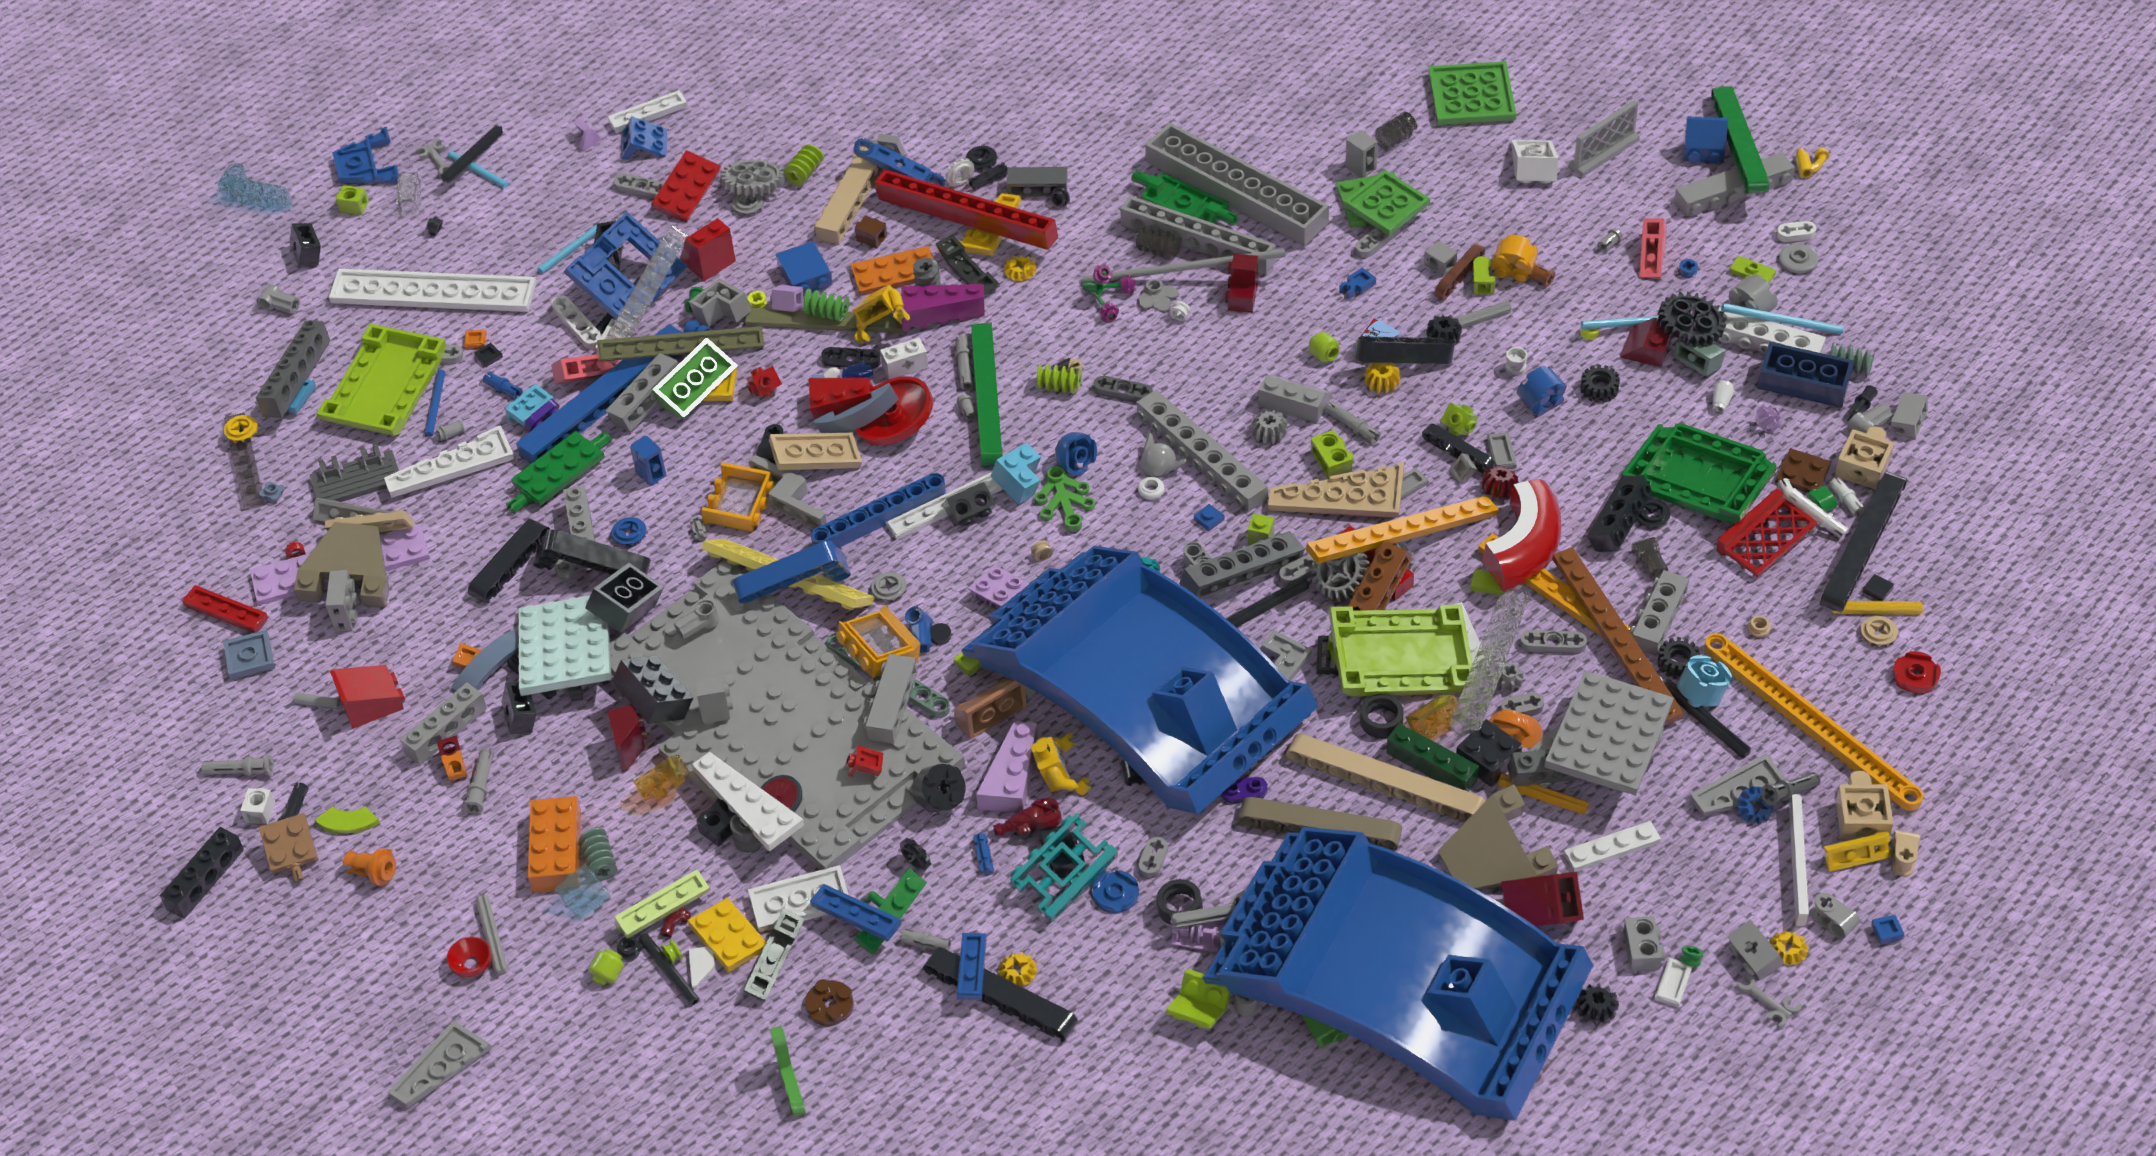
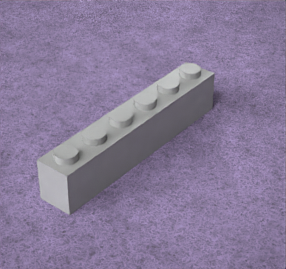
(1728, 186)

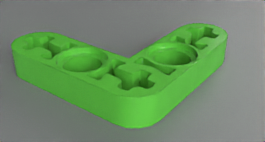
(786, 1070)

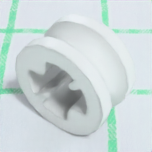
(1180, 311)

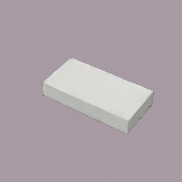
(1673, 982)

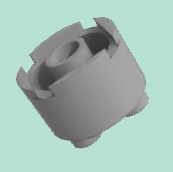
(1753, 293)

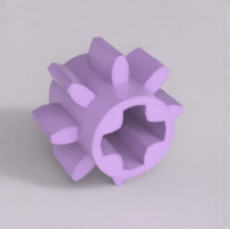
(1768, 418)

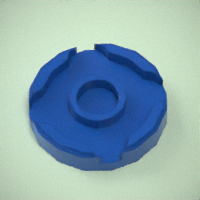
(1115, 891)

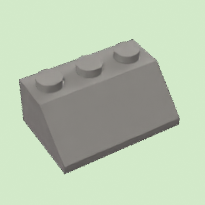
(1293, 398)

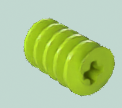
(803, 164)
(1058, 380)

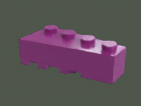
(941, 304)

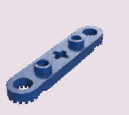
(889, 160)

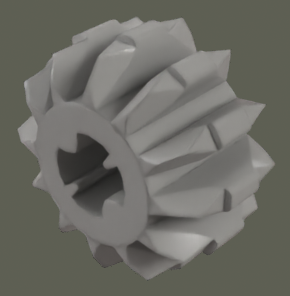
(1269, 427)

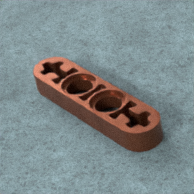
(1458, 272)

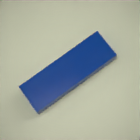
(971, 966)

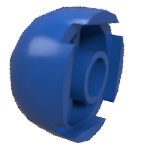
(1074, 449)

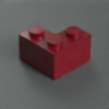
(1242, 283)

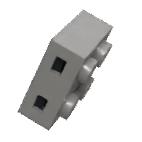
(342, 601)

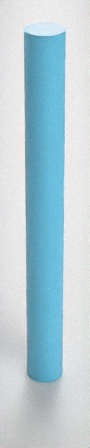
(481, 171)
(567, 250)
(1607, 323)

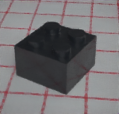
(1490, 750)

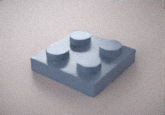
(248, 654)

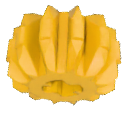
(1382, 377)

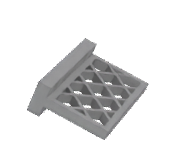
(1614, 142)

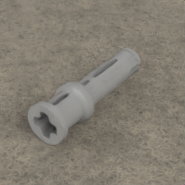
(248, 766)
(477, 789)

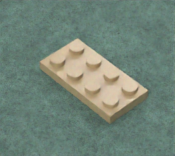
(815, 451)

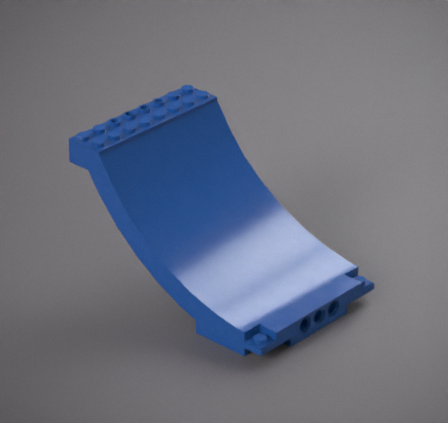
(1146, 672)
(1403, 964)

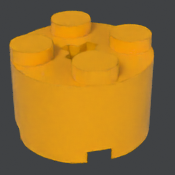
(1514, 257)

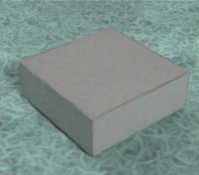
(1463, 469)

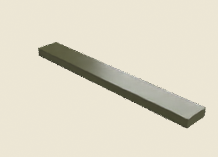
(800, 320)
(678, 343)

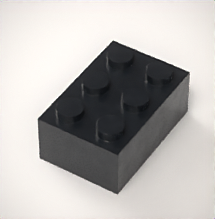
(624, 597)
(652, 689)

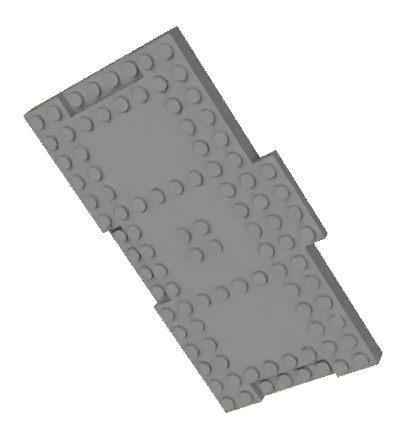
(791, 715)

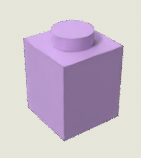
(787, 298)

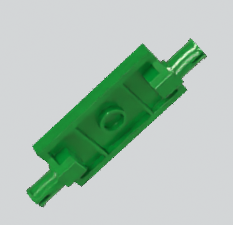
(1184, 198)
(557, 469)

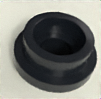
(1060, 196)
(434, 225)
(625, 943)

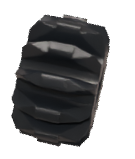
(1444, 328)
(1602, 1011)

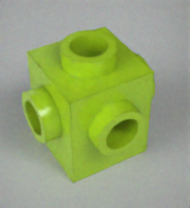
(1459, 419)

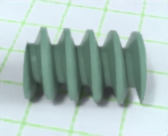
(1861, 361)
(598, 853)

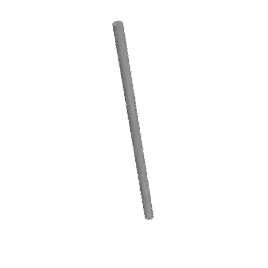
(1187, 265)

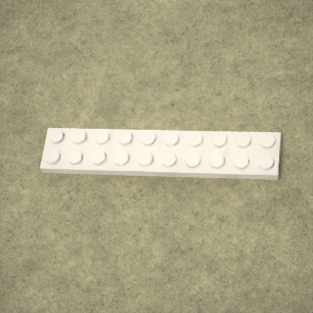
(433, 290)

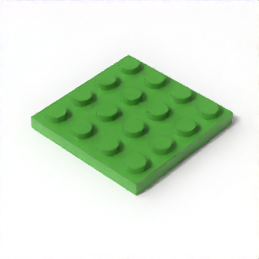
(1472, 93)

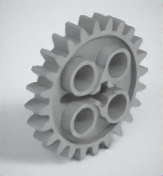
(752, 177)

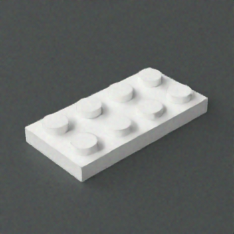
(793, 895)

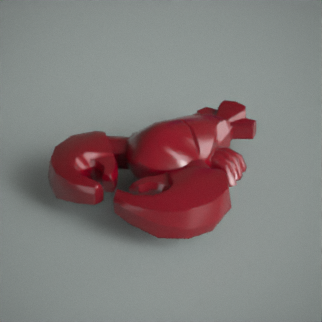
(1035, 817)

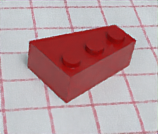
(837, 394)

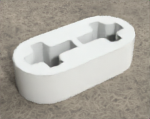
(1796, 231)

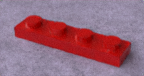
(225, 609)

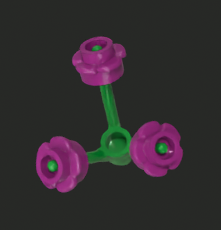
(1096, 286)

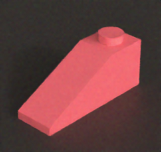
(1653, 248)
(579, 369)

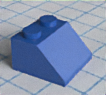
(1705, 139)

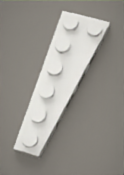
(484, 452)
(756, 808)

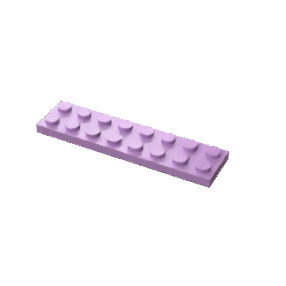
(278, 579)

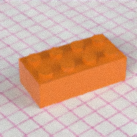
(553, 841)

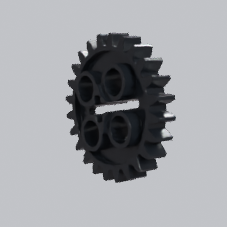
(1677, 319)

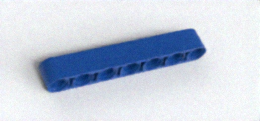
(876, 513)

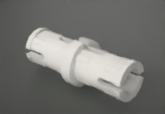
(1847, 496)

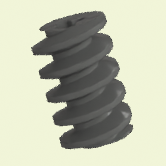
(926, 272)

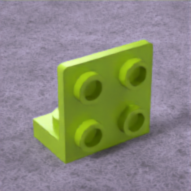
(1199, 1001)

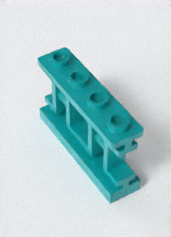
(1077, 880)

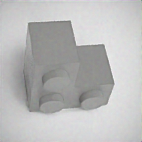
(718, 301)

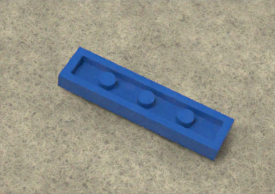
(855, 912)

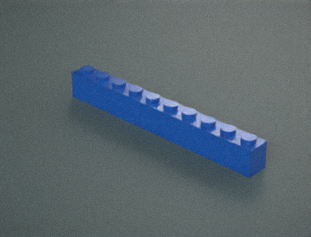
(585, 407)

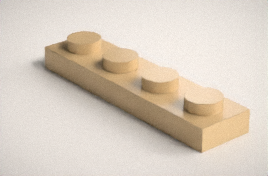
(385, 521)

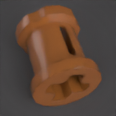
(1542, 275)

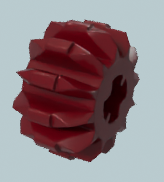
(1498, 482)

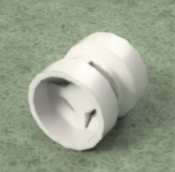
(1516, 361)

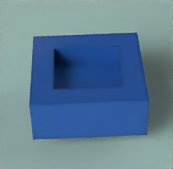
(1209, 517)
(1887, 929)

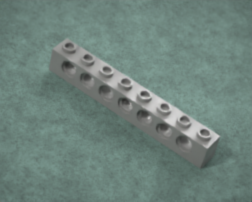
(1195, 233)
(1202, 451)

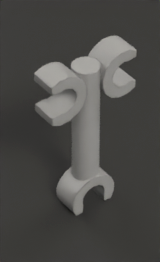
(433, 150)
(1780, 1012)

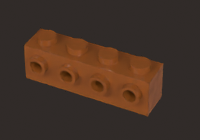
(1381, 578)

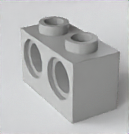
(1639, 944)

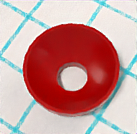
(466, 949)

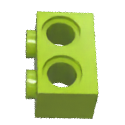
(1331, 454)

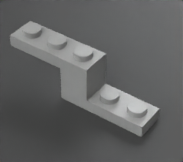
(788, 493)

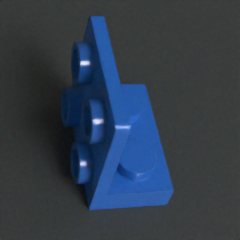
(643, 136)

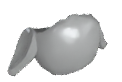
(1158, 458)

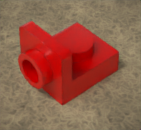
(865, 761)

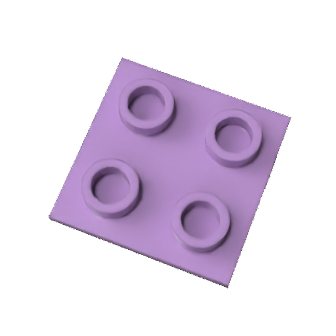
(996, 587)
(1199, 936)

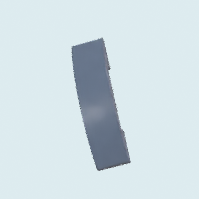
(860, 415)
(488, 661)

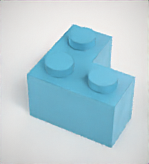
(1016, 473)

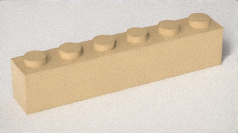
(846, 200)

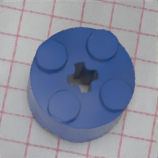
(1542, 390)

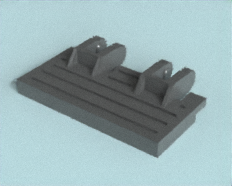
(355, 479)

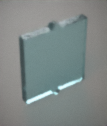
(582, 892)

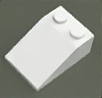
(1534, 161)

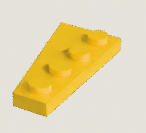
(986, 243)

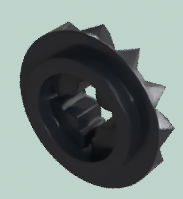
(978, 152)
(1652, 506)
(915, 854)

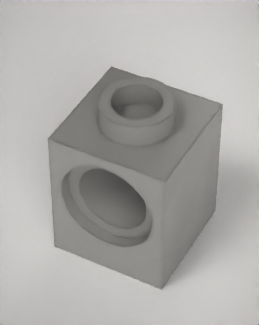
(1440, 258)

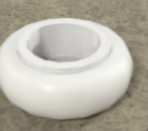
(1151, 494)

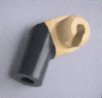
(1069, 362)

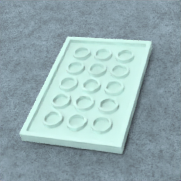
(561, 646)

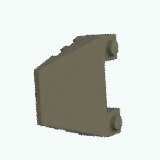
(351, 549)
(1487, 848)

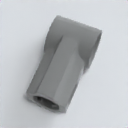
(274, 298)
(1875, 417)
(703, 616)

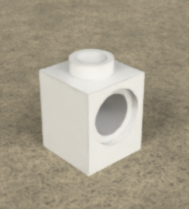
(257, 806)

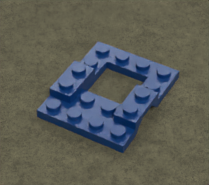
(601, 279)

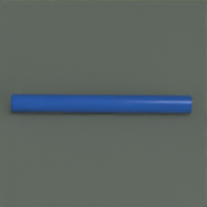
(435, 403)

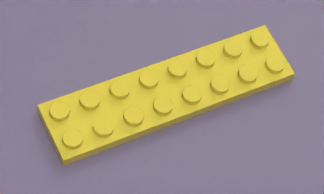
(752, 559)

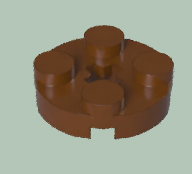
(828, 990)

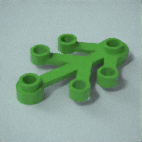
(1064, 497)

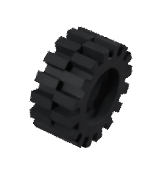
(1600, 392)
(1672, 648)

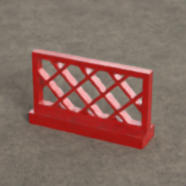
(1750, 525)

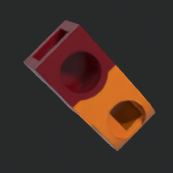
(452, 758)

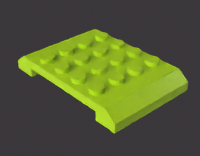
(384, 380)
(1401, 650)

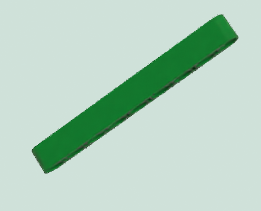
(1740, 140)
(986, 393)

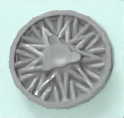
(1798, 258)

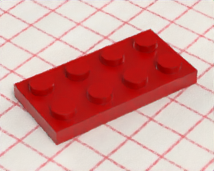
(686, 186)

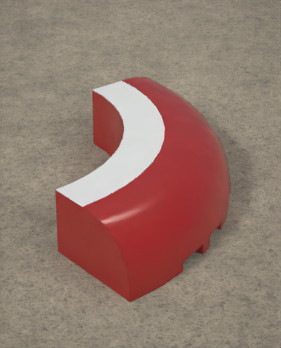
(1532, 539)

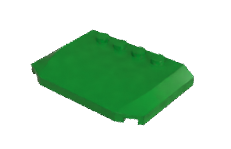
(1702, 471)

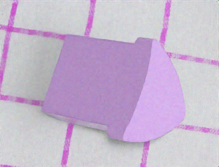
(589, 136)

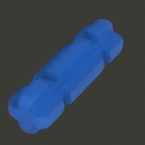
(983, 853)

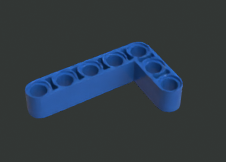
(791, 569)

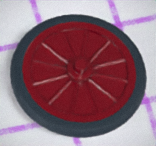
(785, 790)

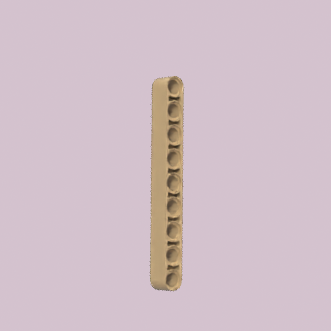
(1384, 777)

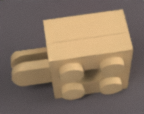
(1865, 453)
(1863, 807)

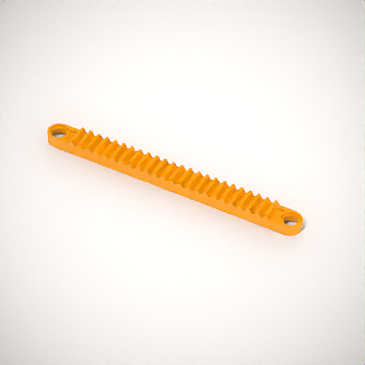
(1812, 721)

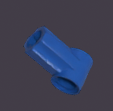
(920, 626)

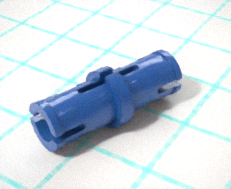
(502, 385)

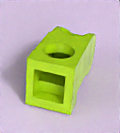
(1482, 281)

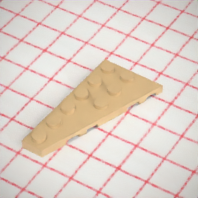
(1350, 493)

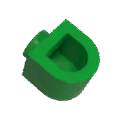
(1823, 498)

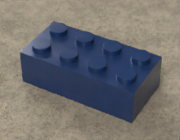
(1805, 374)

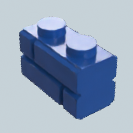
(648, 460)

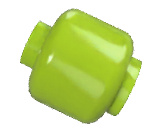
(1323, 347)
(606, 967)

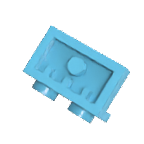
(527, 404)

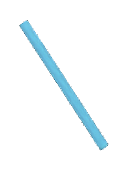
(1782, 318)

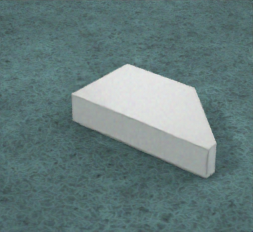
(701, 965)

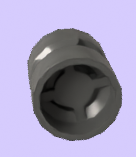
(743, 836)

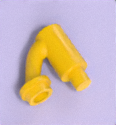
(1804, 164)

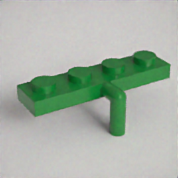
(895, 903)

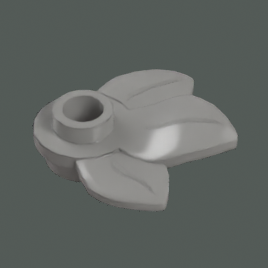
(1157, 295)

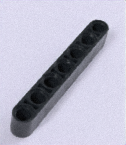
(1007, 996)

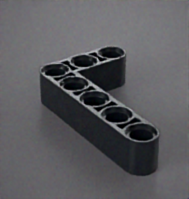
(585, 552)

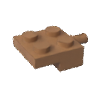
(289, 845)

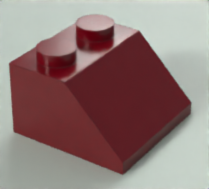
(1647, 343)
(627, 734)

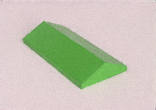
(693, 379)

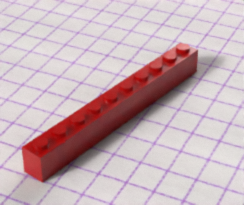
(967, 209)

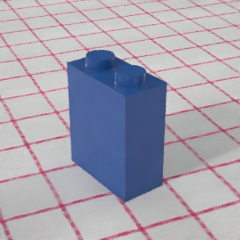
(804, 267)

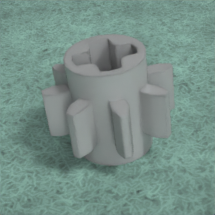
(1511, 677)

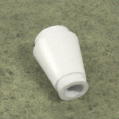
(1722, 395)

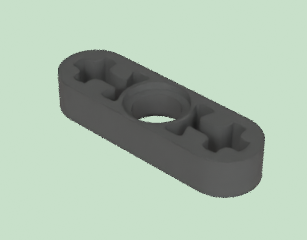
(1121, 383)

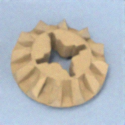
(1876, 623)

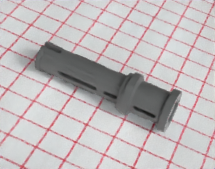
(1784, 789)

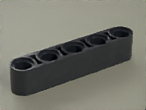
(1404, 350)
(507, 561)

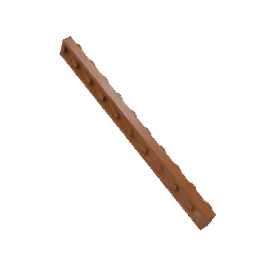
(1612, 627)

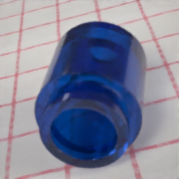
(858, 370)

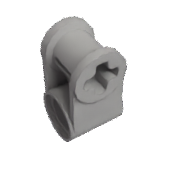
(1835, 917)

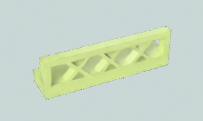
(661, 904)

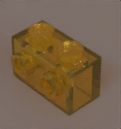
(1433, 716)
(662, 777)

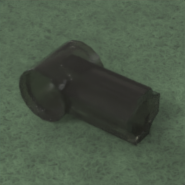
(1649, 554)

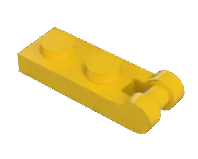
(1857, 851)

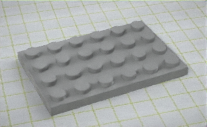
(1609, 733)

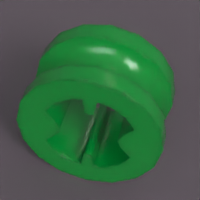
(1691, 956)

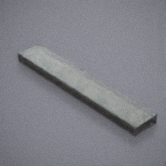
(246, 471)

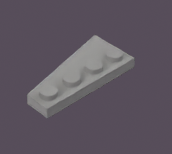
(1724, 792)
(440, 1062)

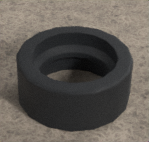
(1380, 701)
(1173, 888)

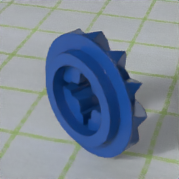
(625, 525)
(1746, 809)

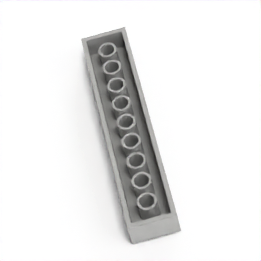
(1238, 183)

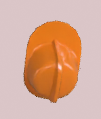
(1519, 726)

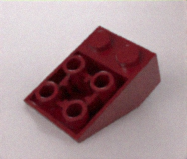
(1545, 898)

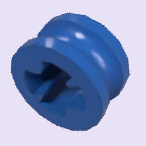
(1688, 263)

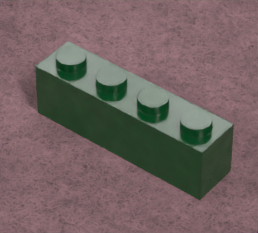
(1431, 758)

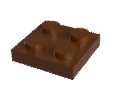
(1803, 470)

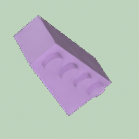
(1009, 776)

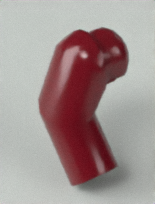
(672, 919)

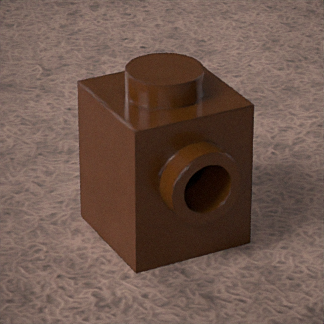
(871, 231)

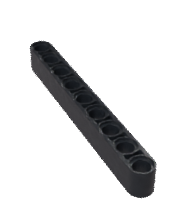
(1863, 542)

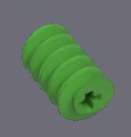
(825, 307)

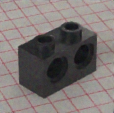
(966, 500)
(716, 815)

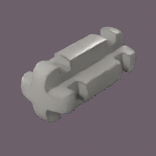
(698, 528)

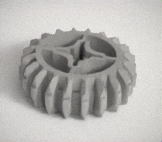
(1332, 587)

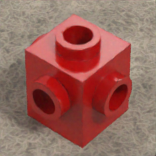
(763, 381)

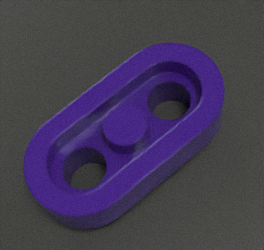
(541, 415)
(1244, 789)

